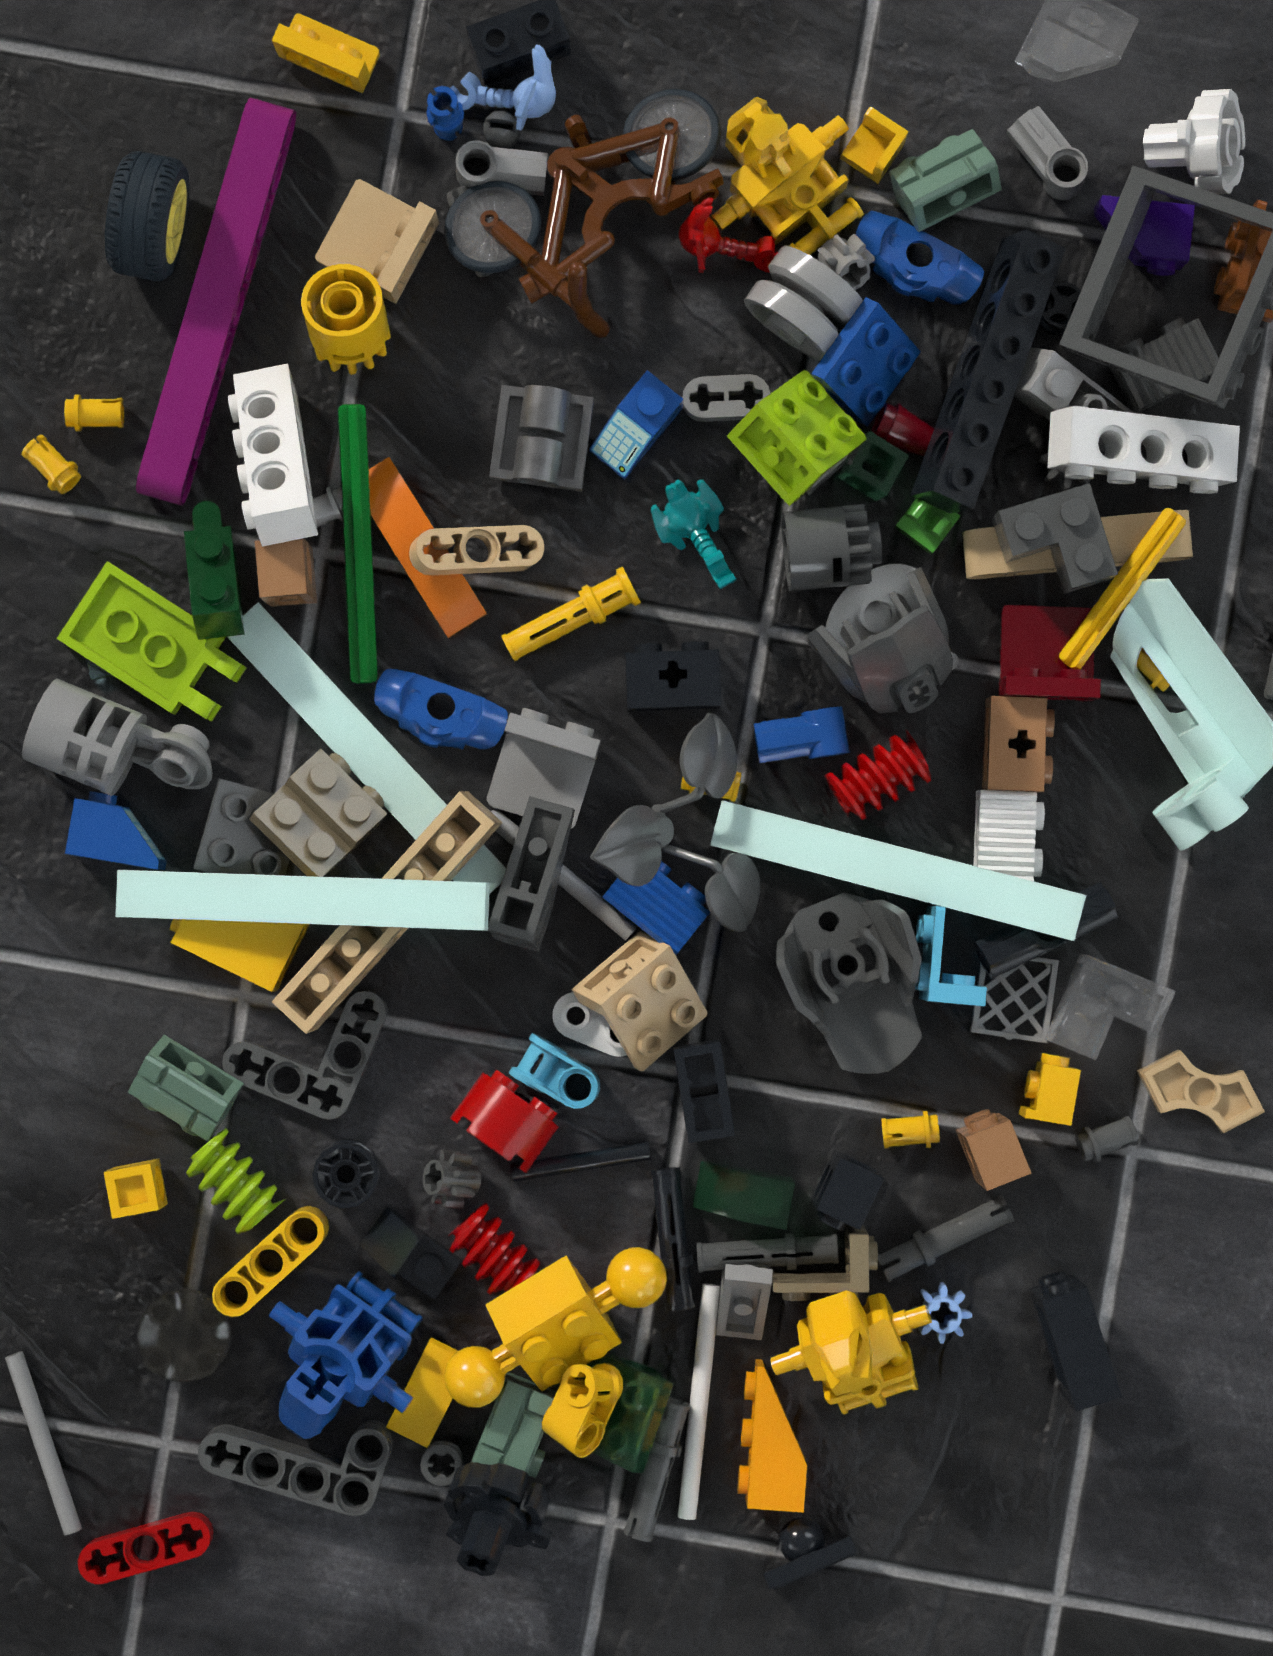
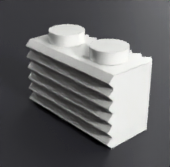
(1007, 832)

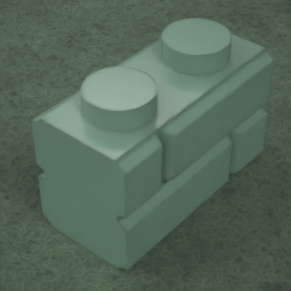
(945, 179)
(185, 1088)
(515, 1426)

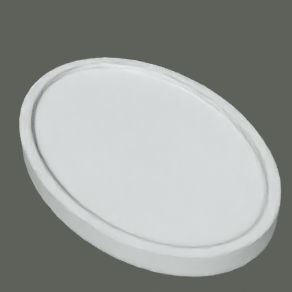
(869, 605)

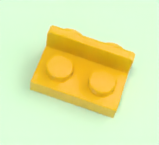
(326, 51)

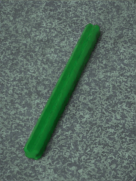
(357, 543)

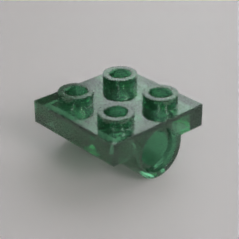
(636, 1414)

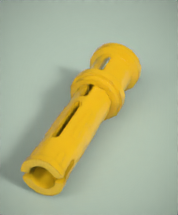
(519, 640)

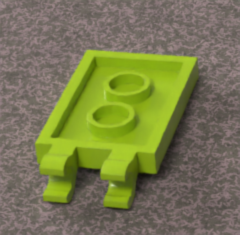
(146, 642)

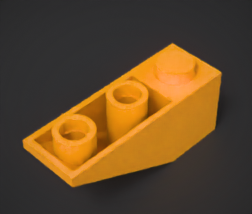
(775, 1459)

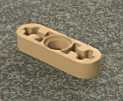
(509, 561)

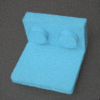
(953, 987)

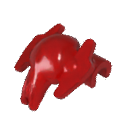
(702, 238)

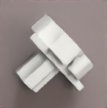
(1203, 143)

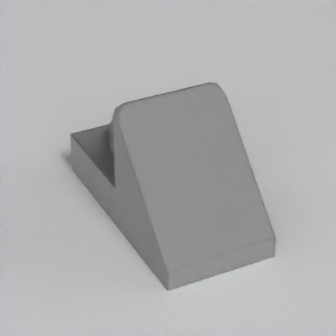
(743, 1301)

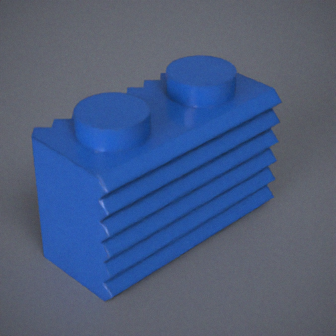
(661, 907)

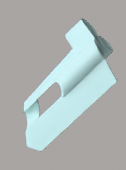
(1223, 734)

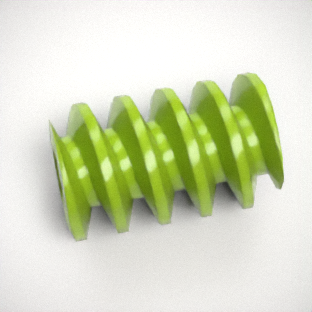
(233, 1182)

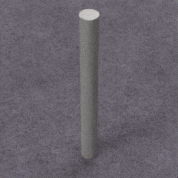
(576, 887)
(43, 1443)

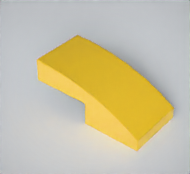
(429, 1396)

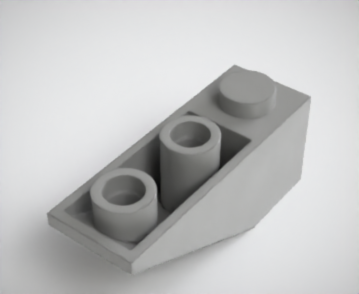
(1054, 384)

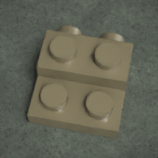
(320, 814)

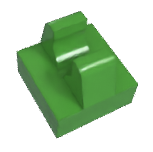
(926, 525)

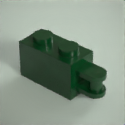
(213, 575)

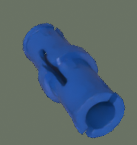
(445, 113)

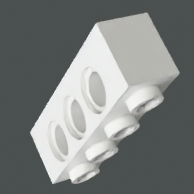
(1209, 448)
(273, 456)

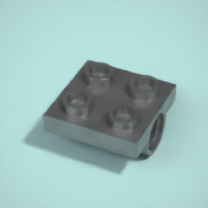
(541, 437)

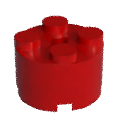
(506, 1120)

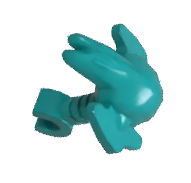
(687, 517)

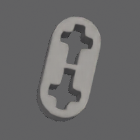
(722, 386)

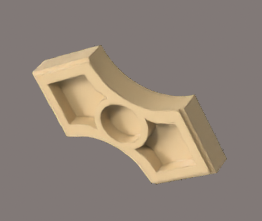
(1179, 1084)

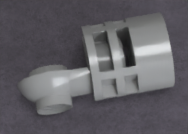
(101, 739)

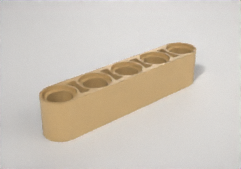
(1123, 532)

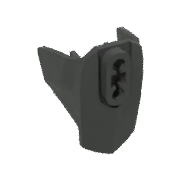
(896, 664)
(870, 1009)

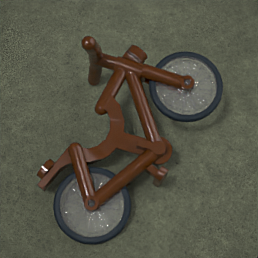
(500, 222)

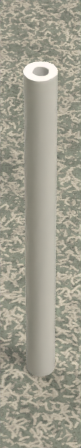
(699, 1401)

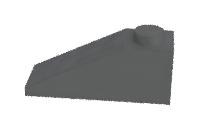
(532, 875)

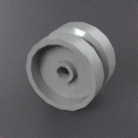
(803, 302)

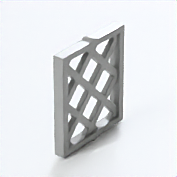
(1047, 1001)

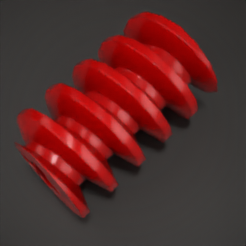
(879, 775)
(492, 1251)

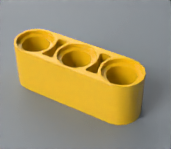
(255, 1277)

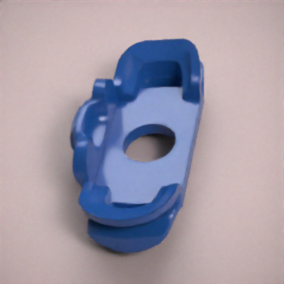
(949, 275)
(473, 722)

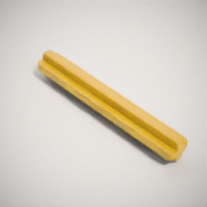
(1122, 588)

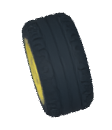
(147, 215)

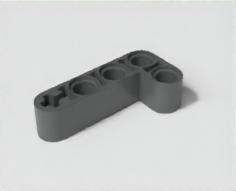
(293, 1458)

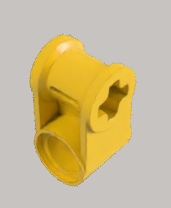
(578, 1410)

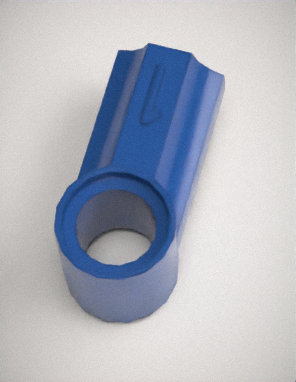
(813, 735)

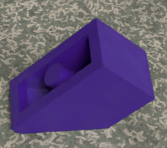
(1163, 237)

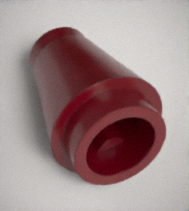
(902, 429)

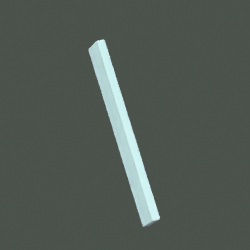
(350, 734)
(898, 870)
(303, 899)

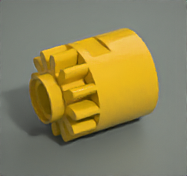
(345, 316)

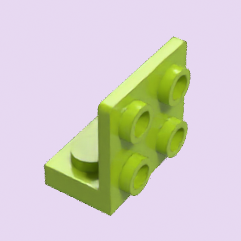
(796, 436)

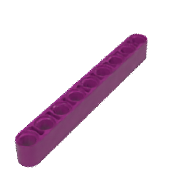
(216, 301)

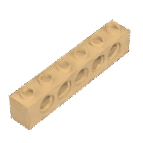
(356, 949)

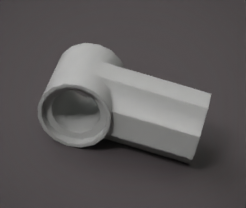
(1046, 150)
(514, 166)

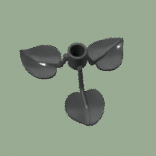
(641, 834)

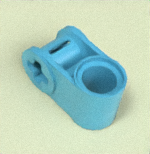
(553, 1072)

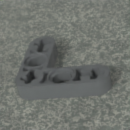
(329, 1072)

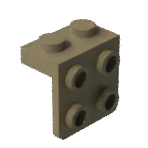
(860, 1257)

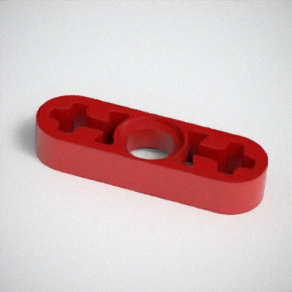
(109, 1545)

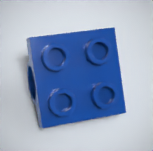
(866, 362)

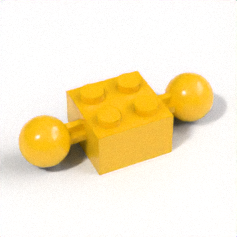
(554, 1324)

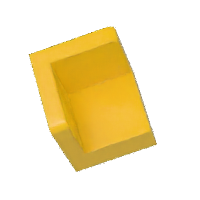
(874, 145)

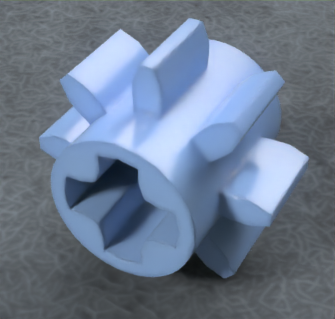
(951, 1322)

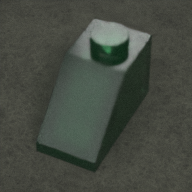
(744, 1194)

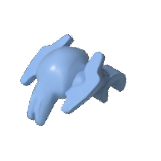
(530, 98)

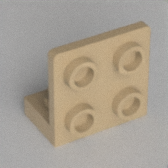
(379, 237)
(643, 998)

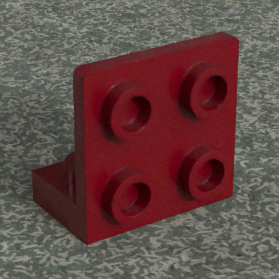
(1031, 652)

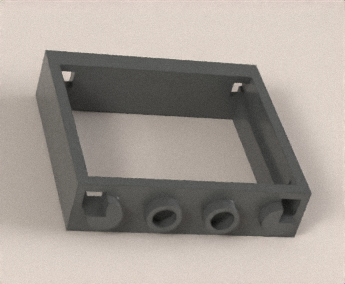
(1109, 265)

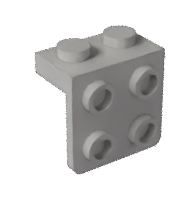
(542, 764)

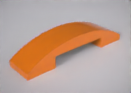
(401, 523)

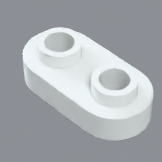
(592, 1031)

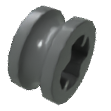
(441, 1448)

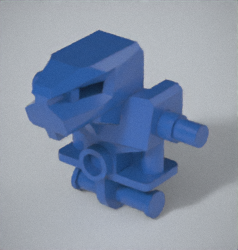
(343, 1354)

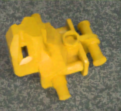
(785, 176)
(855, 1349)

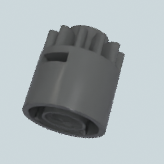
(829, 547)

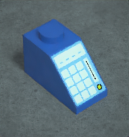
(636, 424)
(110, 833)

